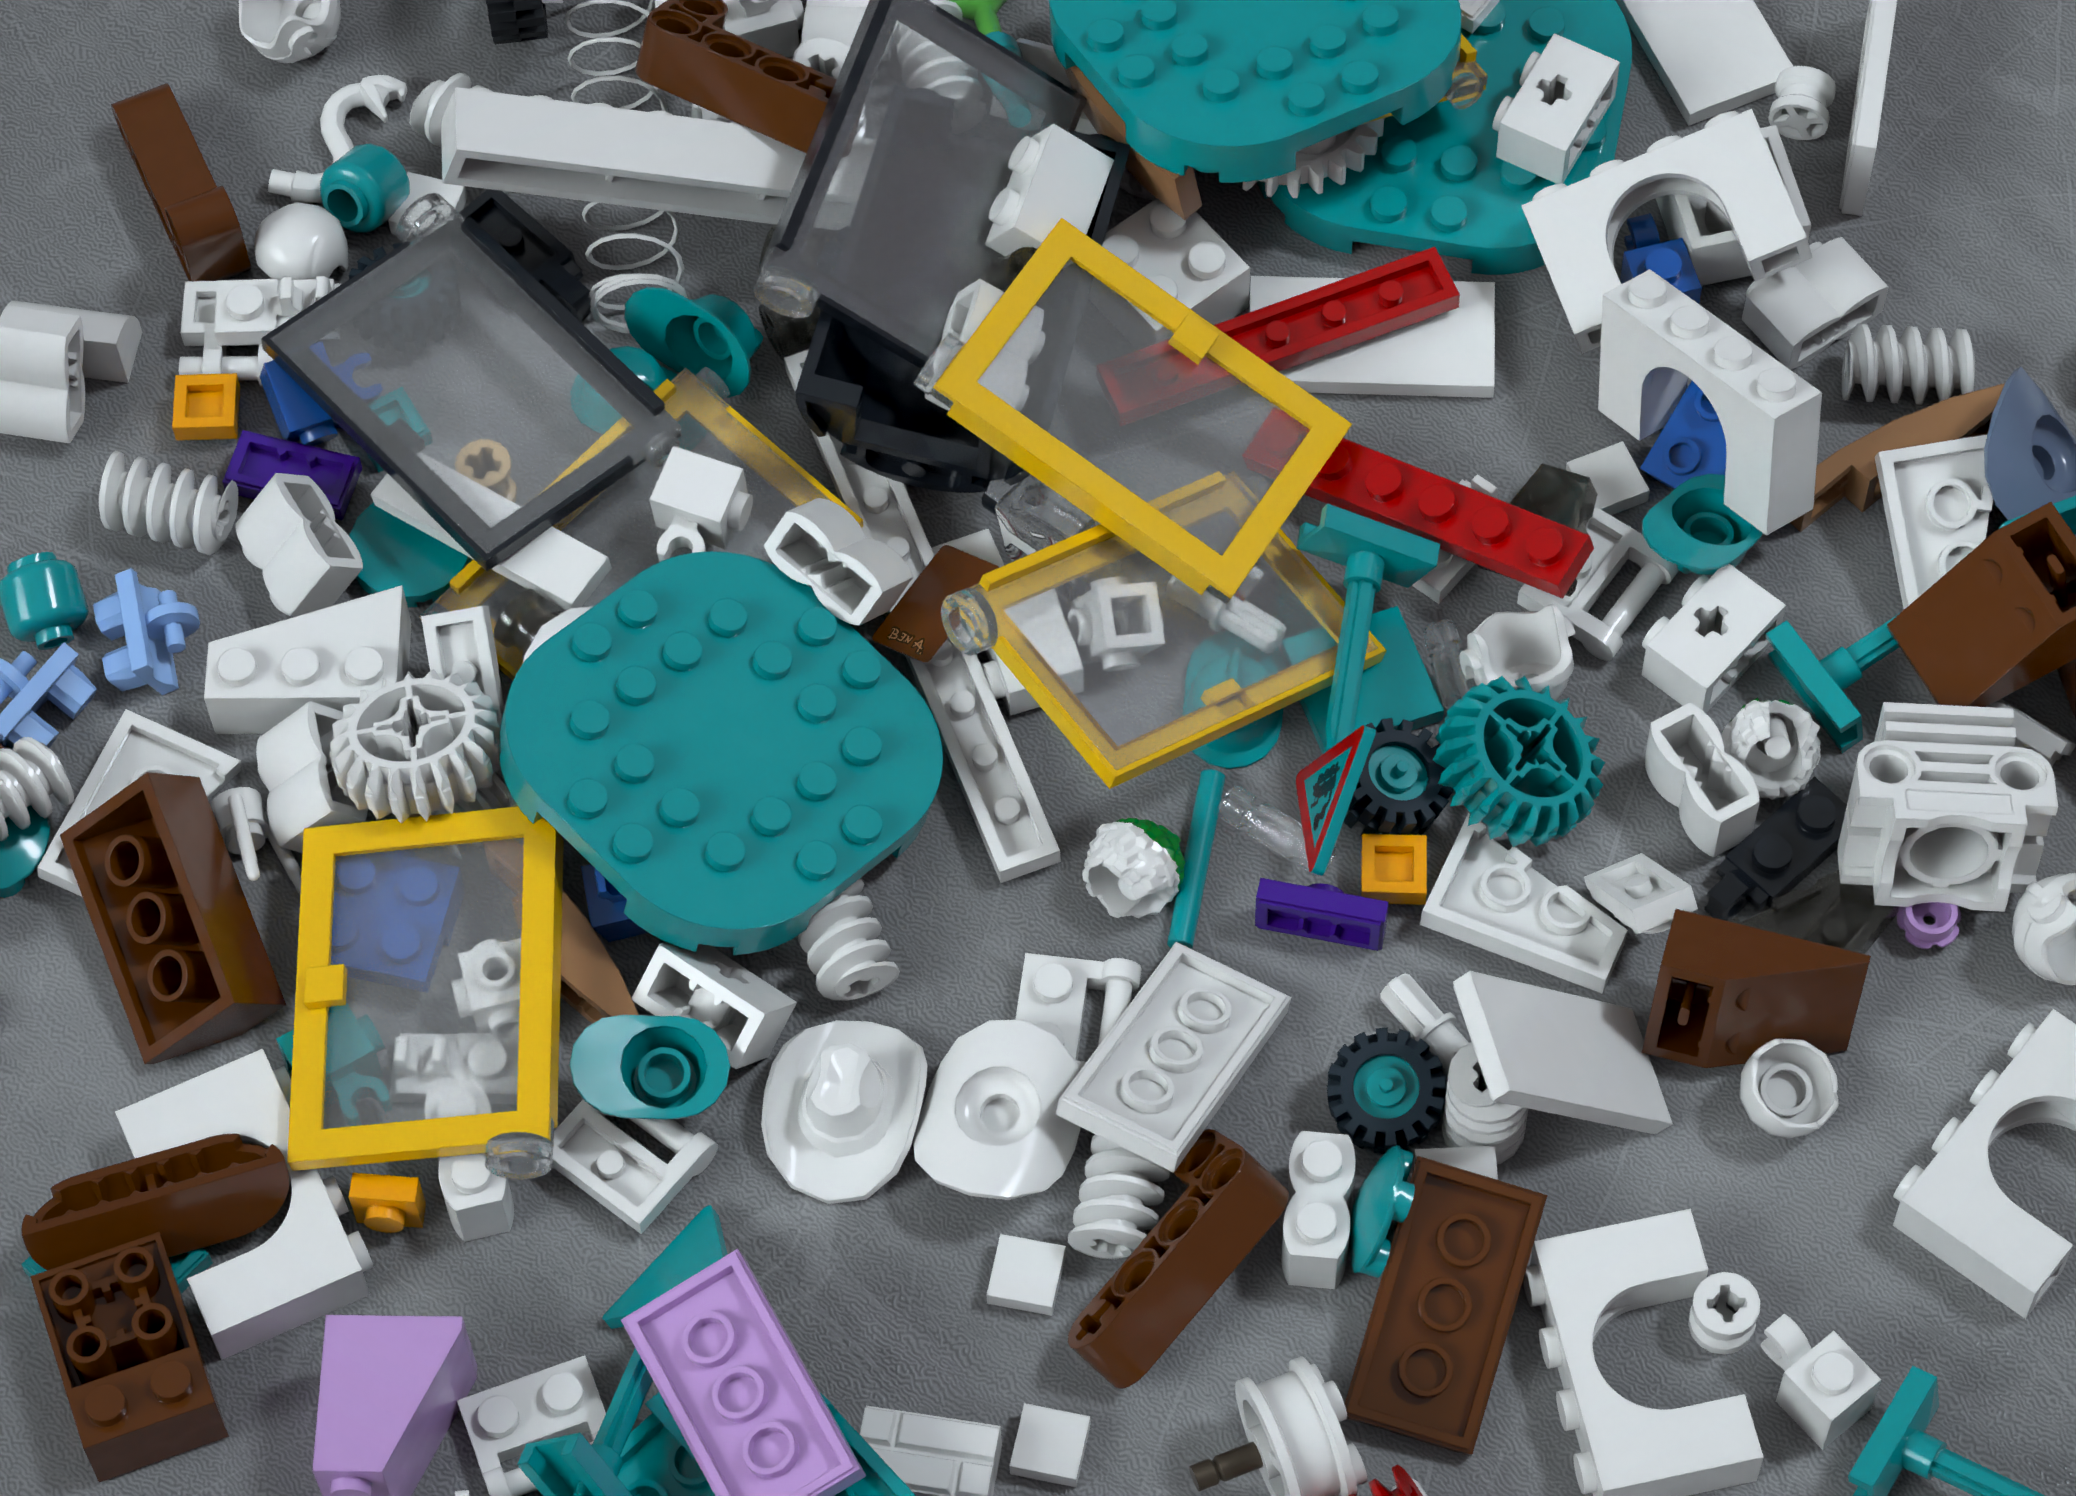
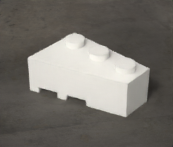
(313, 657)

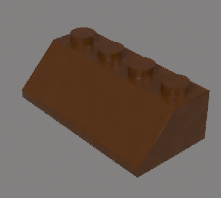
(171, 917)

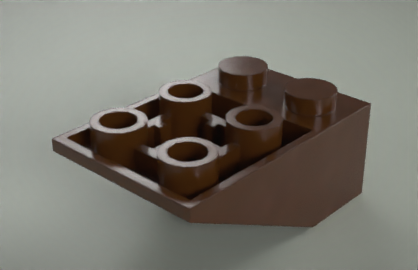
(1996, 614)
(1740, 986)
(128, 1357)

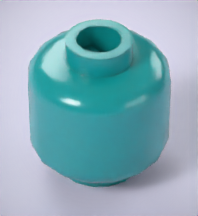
(364, 187)
(43, 600)

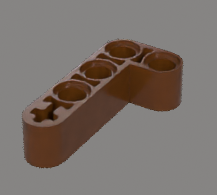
(728, 75)
(181, 186)
(1180, 1261)

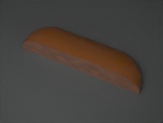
(187, 1193)

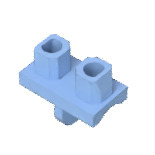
(153, 632)
(55, 681)

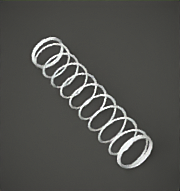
(614, 282)

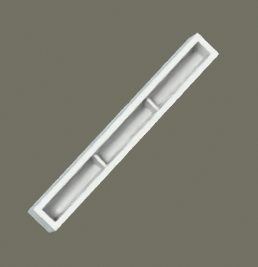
(615, 156)

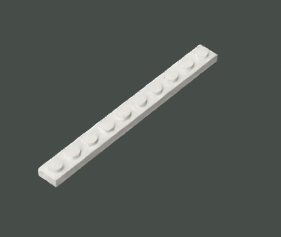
(952, 682)

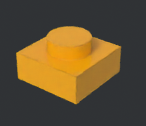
(206, 406)
(1394, 868)
(387, 1201)

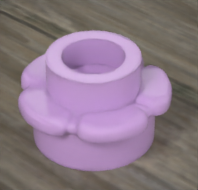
(1922, 935)

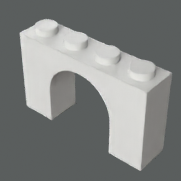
(1720, 164)
(1767, 412)
(1956, 1202)
(310, 1259)
(1626, 1447)

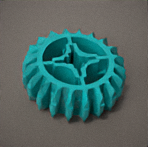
(1553, 778)

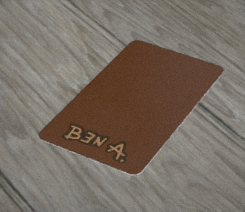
(916, 621)

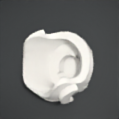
(289, 28)
(1521, 646)
(2047, 928)

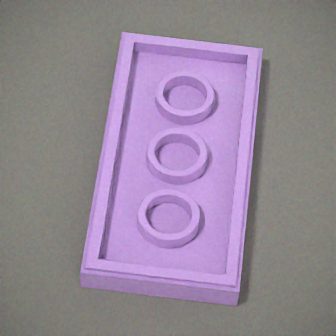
(740, 1387)

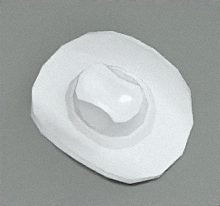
(843, 1108)
(993, 1113)

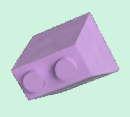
(387, 1400)

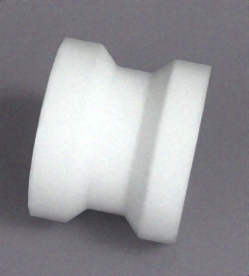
(1802, 102)
(1719, 1328)

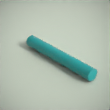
(1197, 858)

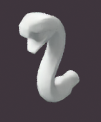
(373, 93)

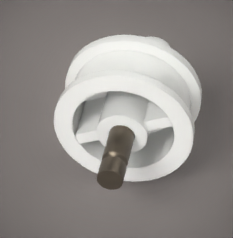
(1290, 1437)

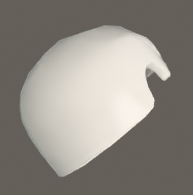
(300, 243)
(1789, 1088)

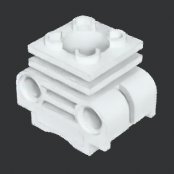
(1946, 809)

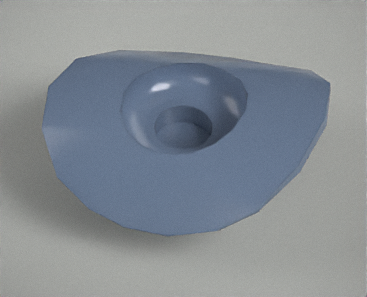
(2028, 450)

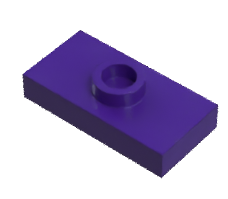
(261, 456)
(1321, 913)

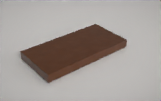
(1444, 1306)

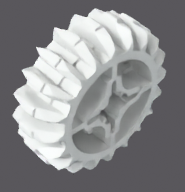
(416, 746)

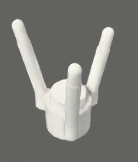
(244, 831)

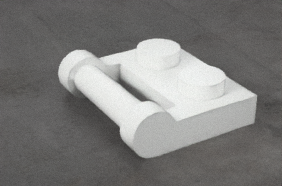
(1613, 546)
(1056, 993)
(621, 1170)
(527, 1411)

